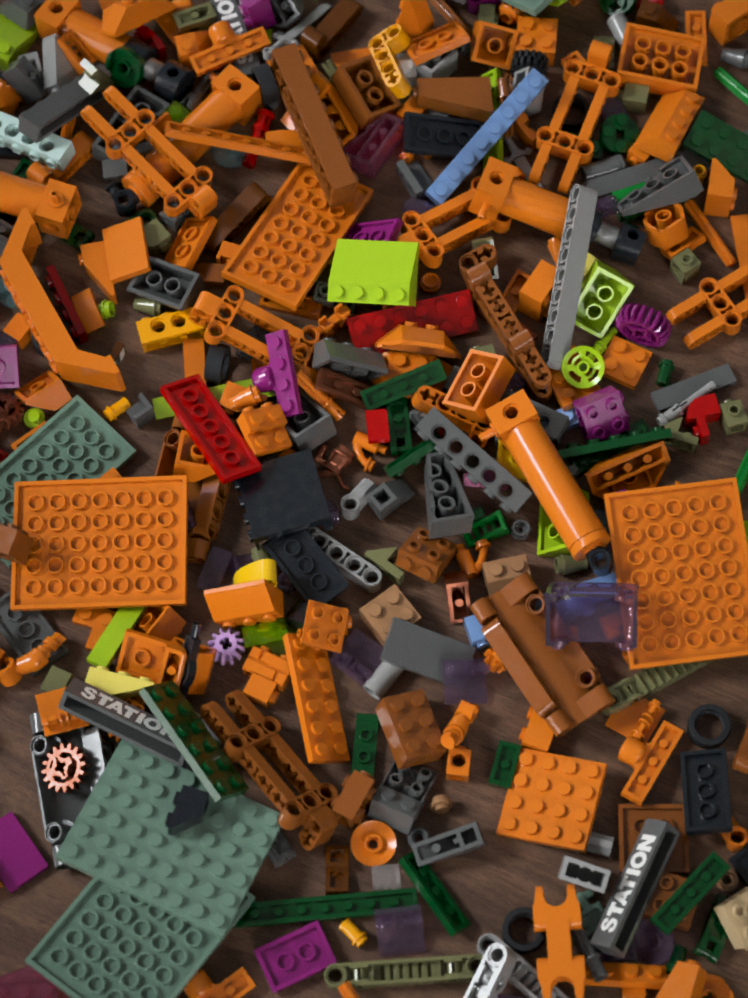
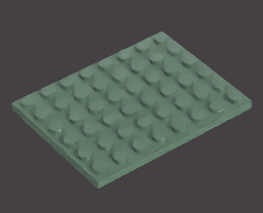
(189, 875)
(122, 947)

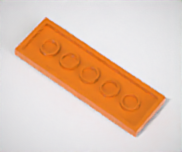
(316, 702)

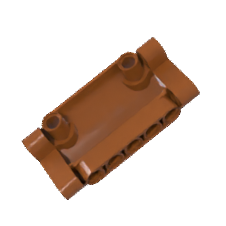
(205, 496)

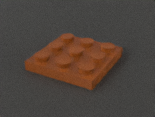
(631, 821)

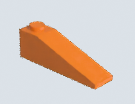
(415, 17)

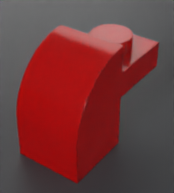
(699, 413)

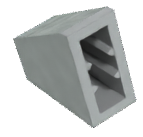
(56, 67)

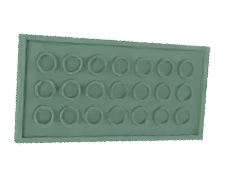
(67, 447)

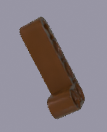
(324, 37)
(238, 215)

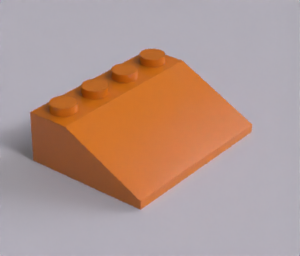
(660, 59)

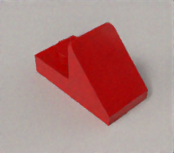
(377, 426)

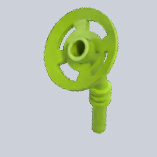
(587, 362)

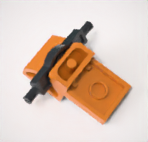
(162, 660)

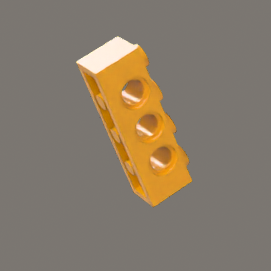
(171, 334)

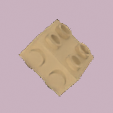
(734, 918)

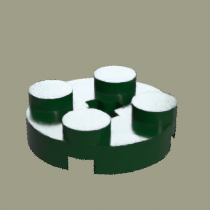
(134, 63)
(623, 124)

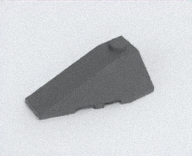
(672, 185)

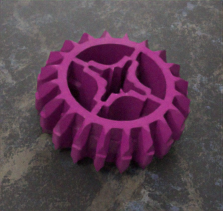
(643, 325)

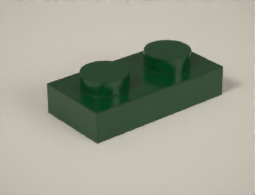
(504, 765)

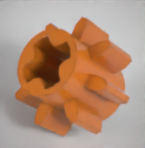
(494, 661)

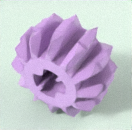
(235, 649)

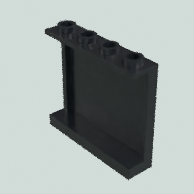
(283, 497)

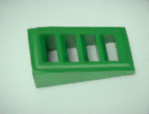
(496, 533)

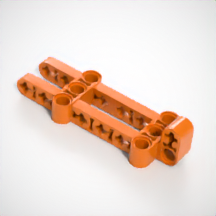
(595, 67)
(203, 197)
(439, 246)
(710, 300)
(209, 306)

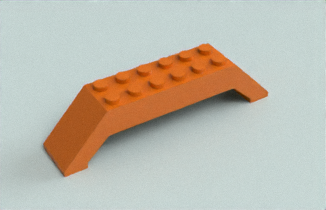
(43, 319)

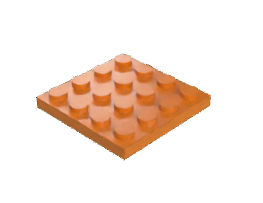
(552, 800)

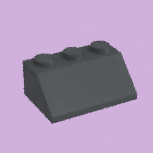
(168, 285)
(349, 360)

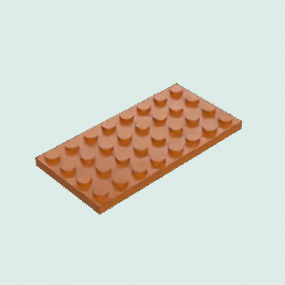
(293, 239)

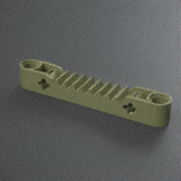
(648, 683)
(404, 971)

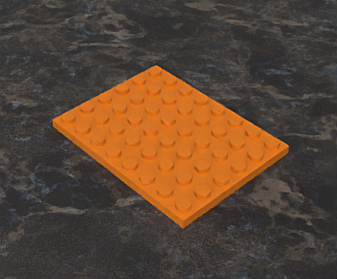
(102, 543)
(690, 567)

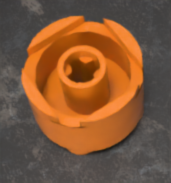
(666, 226)

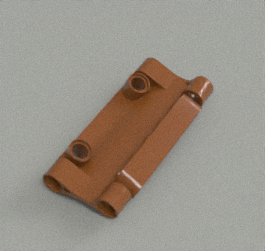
(546, 676)

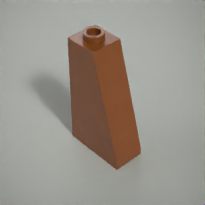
(456, 96)

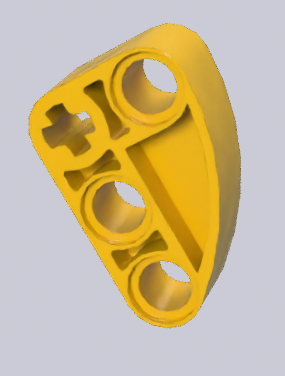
(257, 570)

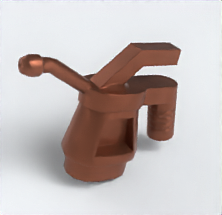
(337, 461)

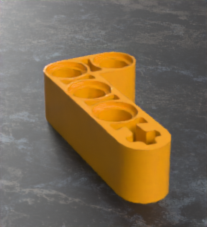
(384, 50)

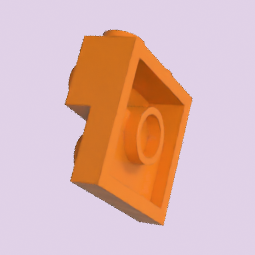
(264, 429)

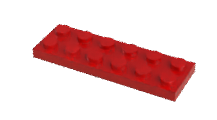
(449, 311)
(210, 428)

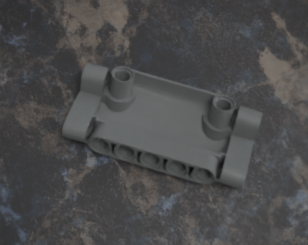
(62, 809)

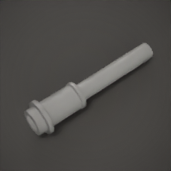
(678, 409)

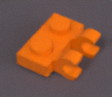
(337, 320)

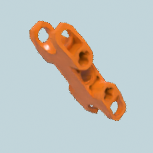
(558, 923)

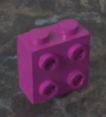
(602, 414)

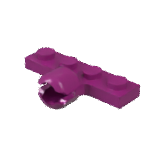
(280, 374)

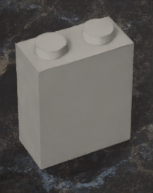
(584, 874)

